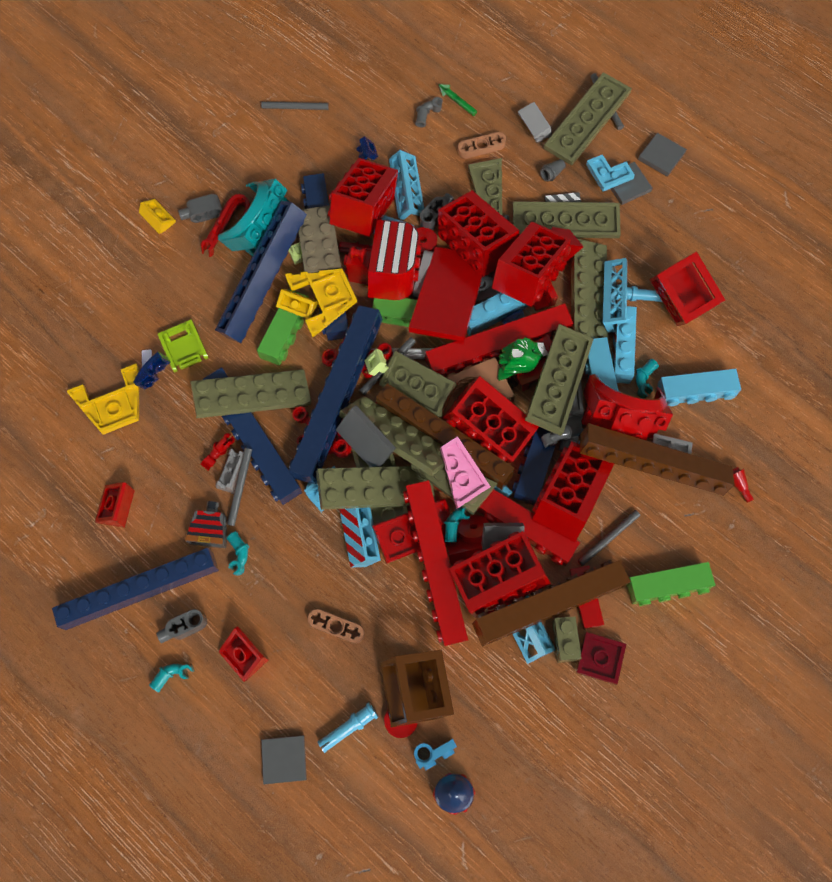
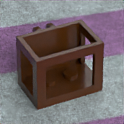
(416, 688)

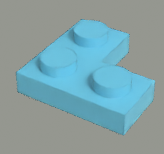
(607, 176)

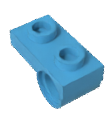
(445, 751)

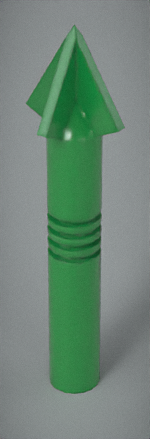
(445, 90)

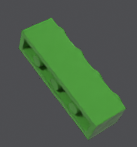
(395, 311)
(280, 336)
(671, 583)

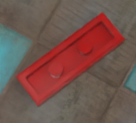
(589, 612)

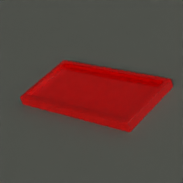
(446, 297)

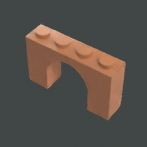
(488, 371)

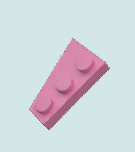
(462, 472)

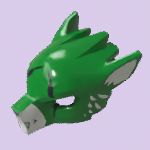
(520, 357)

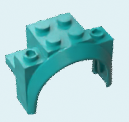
(251, 227)

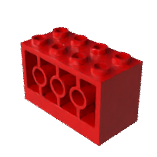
(362, 196)
(476, 231)
(531, 264)
(490, 420)
(571, 492)
(495, 578)

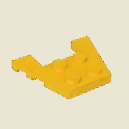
(331, 293)
(112, 409)

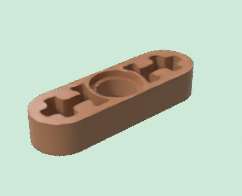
(487, 139)
(324, 615)

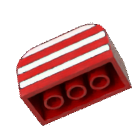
(393, 260)

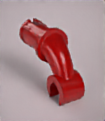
(219, 448)

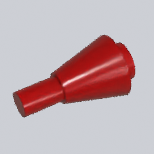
(741, 483)

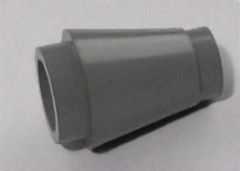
(552, 170)

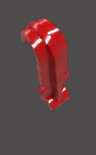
(222, 221)

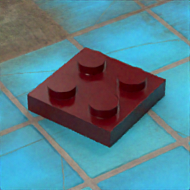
(601, 658)

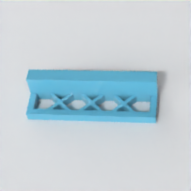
(403, 194)
(611, 291)
(536, 636)

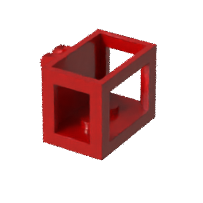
(684, 290)

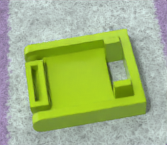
(184, 350)

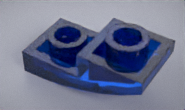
(147, 375)

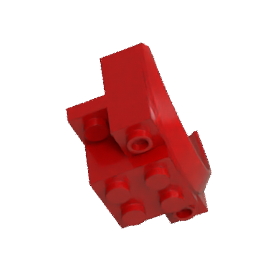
(624, 412)

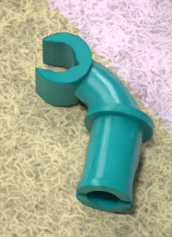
(643, 375)
(452, 523)
(241, 551)
(167, 672)

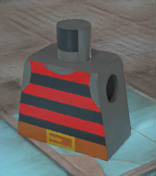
(208, 527)

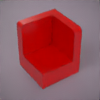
(548, 299)

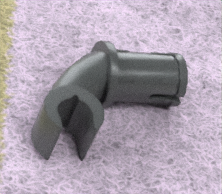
(424, 110)
(570, 431)

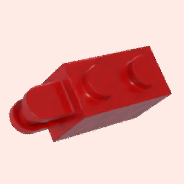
(357, 265)

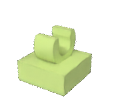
(296, 253)
(376, 362)

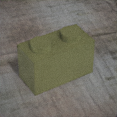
(566, 639)

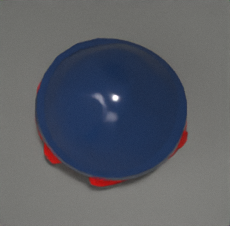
(454, 793)

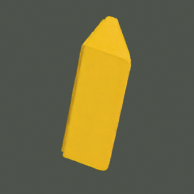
(156, 215)
(296, 303)

